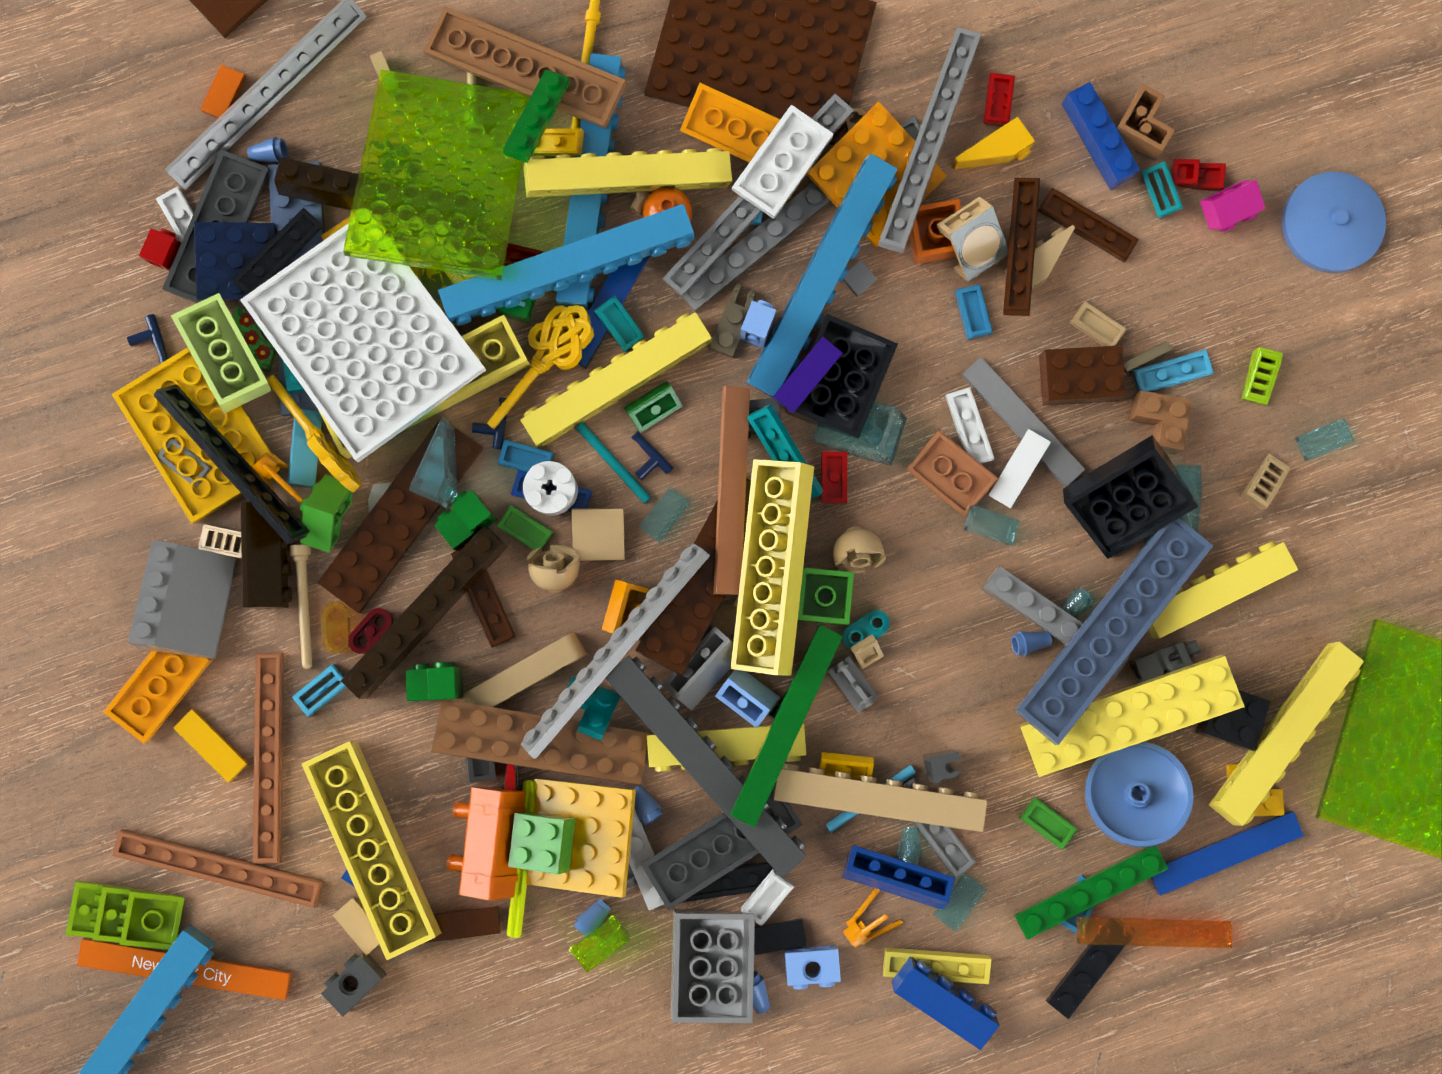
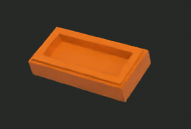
(223, 91)

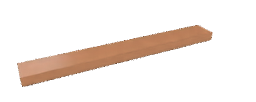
(731, 490)
(268, 758)
(218, 868)

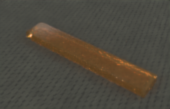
(1154, 932)

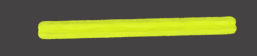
(517, 904)

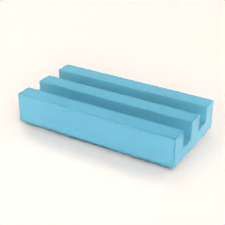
(303, 704)

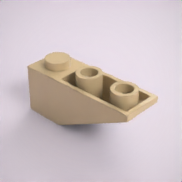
(1048, 253)

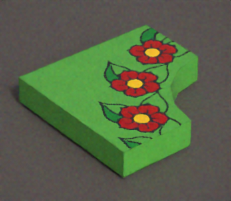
(259, 346)

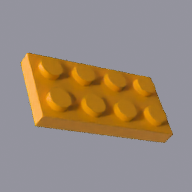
(727, 123)
(154, 692)

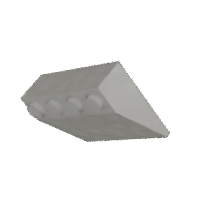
(182, 600)
(712, 966)

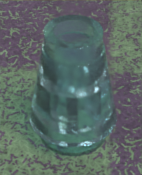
(1077, 602)
(909, 846)

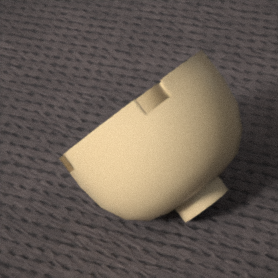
(858, 549)
(554, 568)

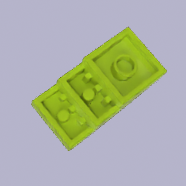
(124, 915)

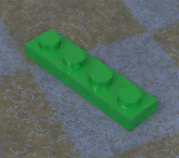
(536, 116)

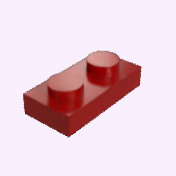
(834, 477)

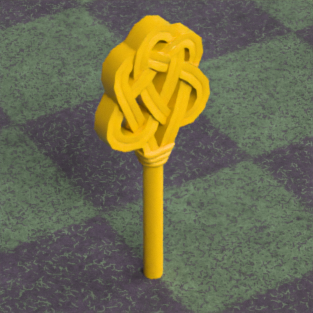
(554, 348)
(325, 451)

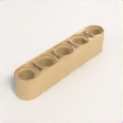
(527, 672)

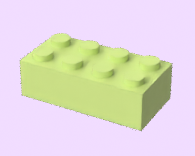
(221, 353)

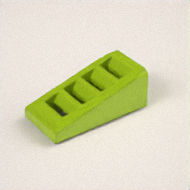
(1255, 363)

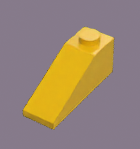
(1000, 147)

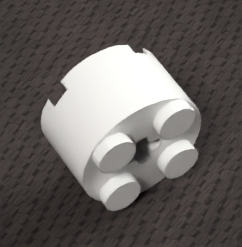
(540, 477)

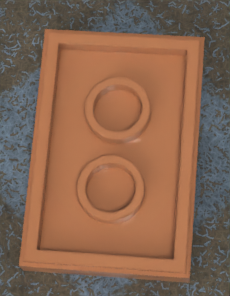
(951, 473)

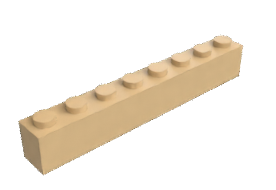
(880, 799)

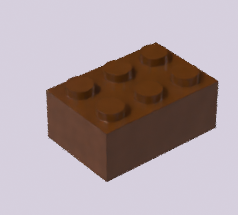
(1082, 375)

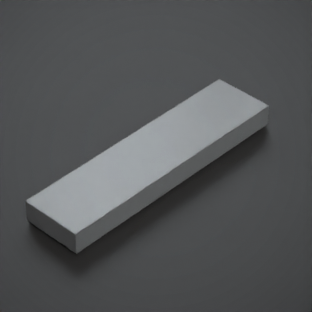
(945, 844)

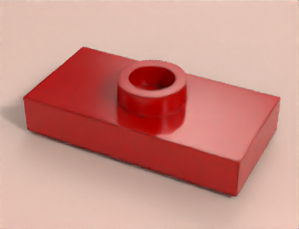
(998, 99)

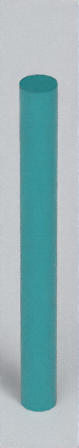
(613, 462)

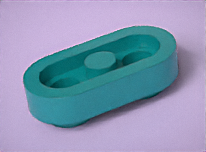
(865, 627)

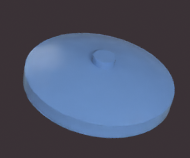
(1333, 222)
(1139, 795)

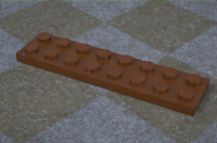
(389, 530)
(682, 624)

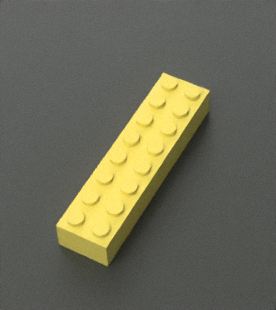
(498, 353)
(772, 567)
(1139, 714)
(371, 849)

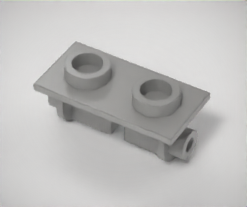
(853, 684)

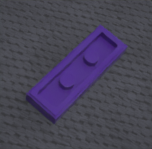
(807, 375)

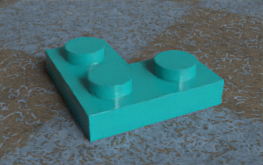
(598, 711)

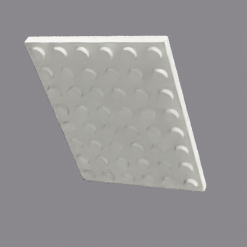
(362, 342)

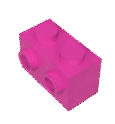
(1233, 205)

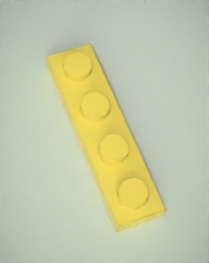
(955, 966)

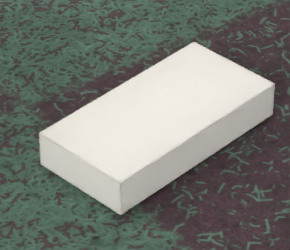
(767, 897)

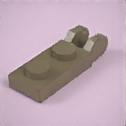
(729, 328)

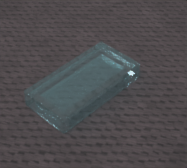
(1324, 439)
(664, 515)
(991, 525)
(962, 900)

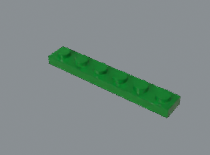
(1090, 891)

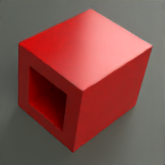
(160, 248)

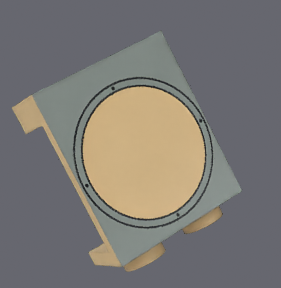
(975, 238)

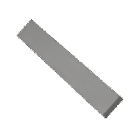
(1020, 419)

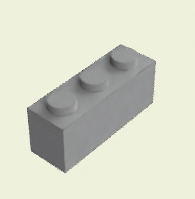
(704, 670)

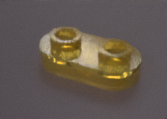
(333, 628)

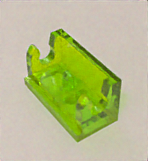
(600, 944)

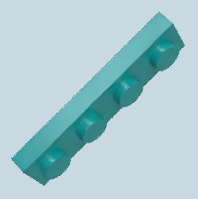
(777, 440)

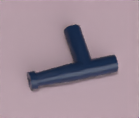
(152, 333)
(498, 432)
(655, 460)

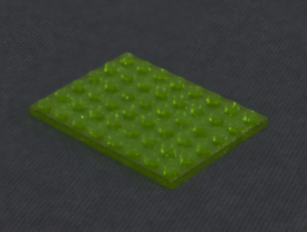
(436, 176)
(1390, 744)

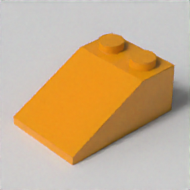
(622, 601)

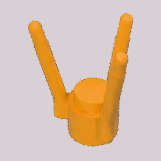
(268, 468)
(859, 933)

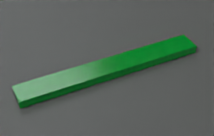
(786, 726)

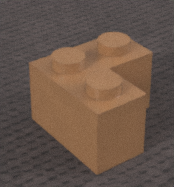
(1139, 127)
(1167, 415)

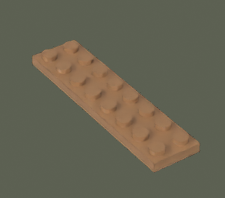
(521, 63)
(498, 734)

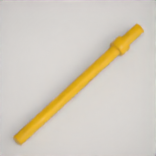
(592, 19)

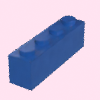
(1100, 135)
(898, 877)
(945, 1002)

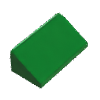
(653, 406)

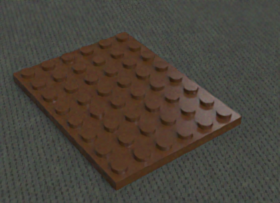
(762, 52)

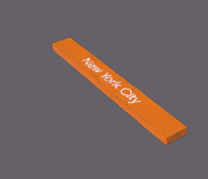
(215, 974)

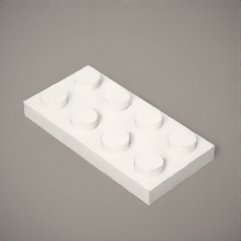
(782, 161)

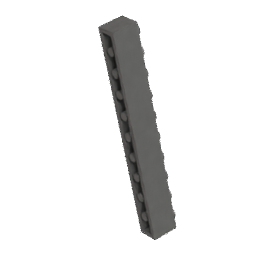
(702, 762)

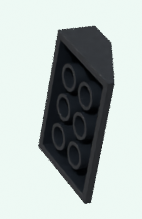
(851, 385)
(1129, 497)

